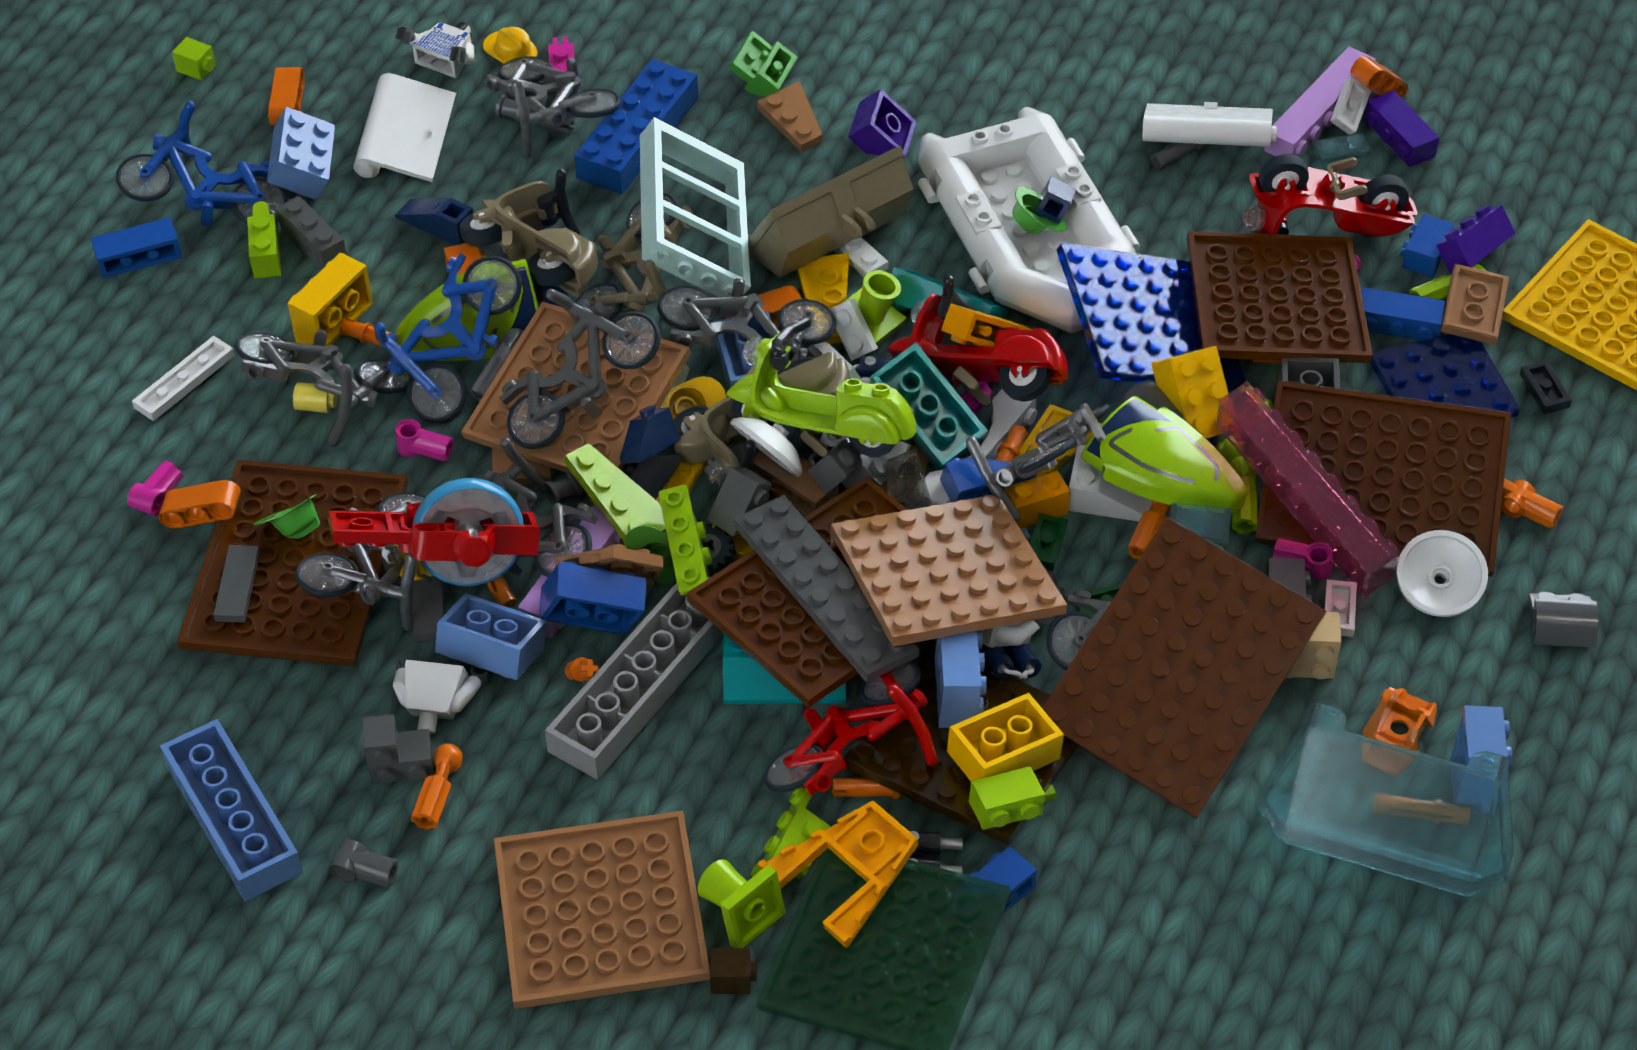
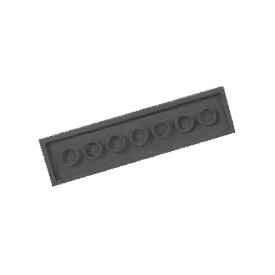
(822, 586)

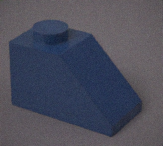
(648, 434)

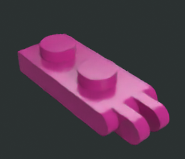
(560, 53)

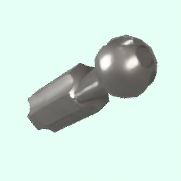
(495, 363)

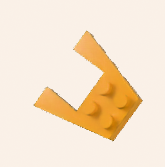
(870, 845)

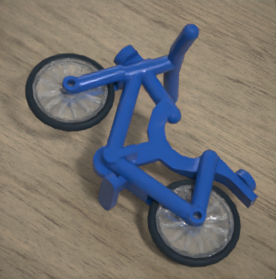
(151, 178)
(437, 390)

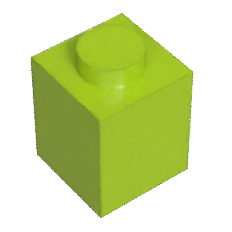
(193, 58)

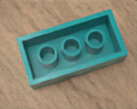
(938, 410)

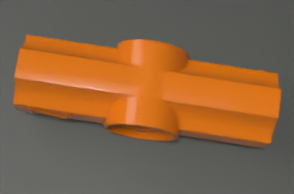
(1521, 499)

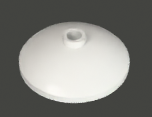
(771, 442)
(1446, 556)

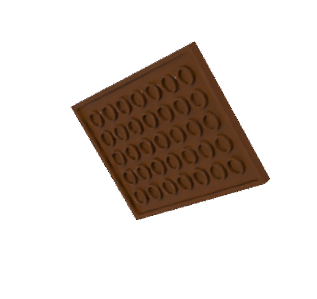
(1402, 460)
(281, 615)
(767, 619)
(1182, 666)

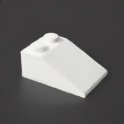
(1096, 496)

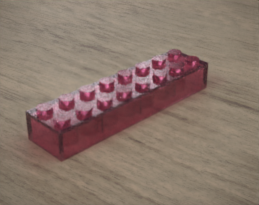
(1307, 488)

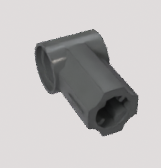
(357, 862)

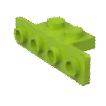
(685, 538)
(793, 829)

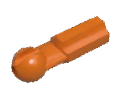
(1146, 528)
(436, 788)

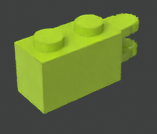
(263, 242)

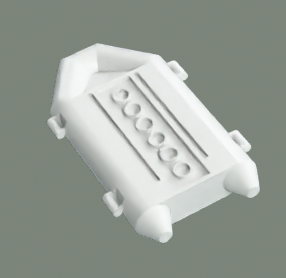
(977, 186)

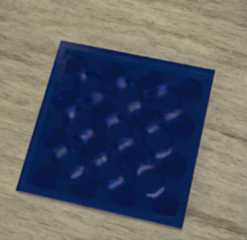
(1444, 371)

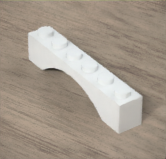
(1004, 415)

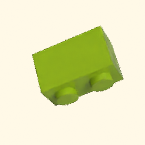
(1006, 798)

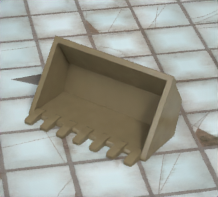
(832, 214)

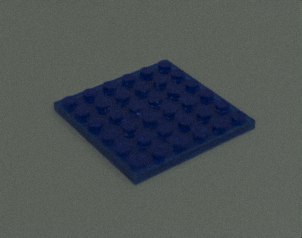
(1135, 311)

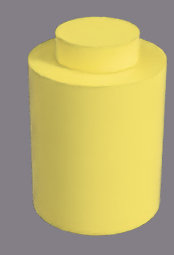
(310, 399)

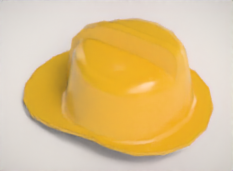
(509, 44)
(692, 393)

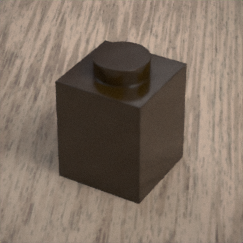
(731, 970)

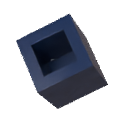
(1055, 200)

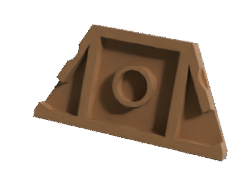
(619, 560)

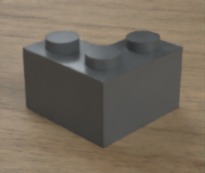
(847, 466)
(739, 494)
(396, 754)

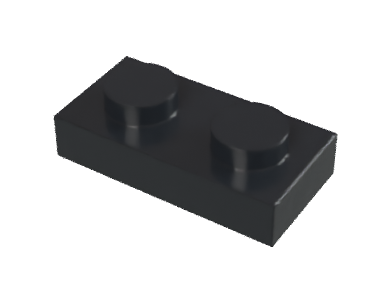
(1545, 387)

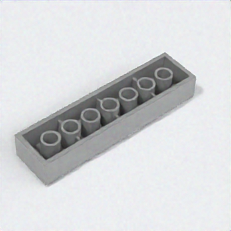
(632, 685)

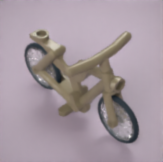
(622, 256)

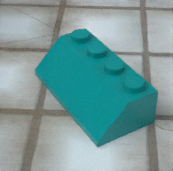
(919, 287)
(751, 684)

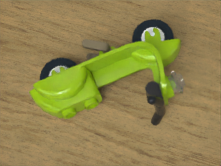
(866, 413)

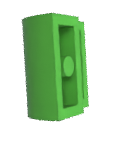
(762, 65)

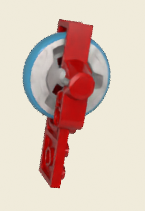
(459, 532)

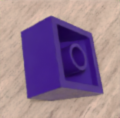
(881, 125)

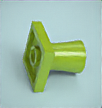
(875, 303)
(745, 905)

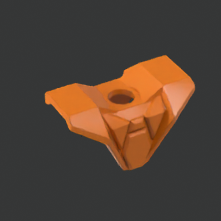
(1402, 708)

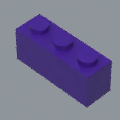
(1401, 128)
(1475, 237)

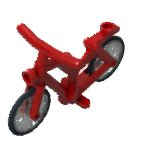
(887, 694)

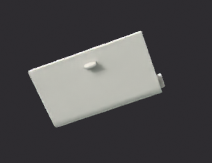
(1208, 125)
(404, 128)

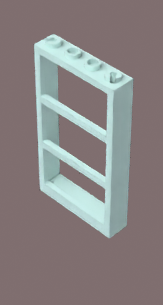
(665, 139)

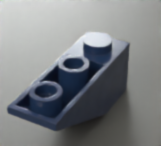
(436, 216)

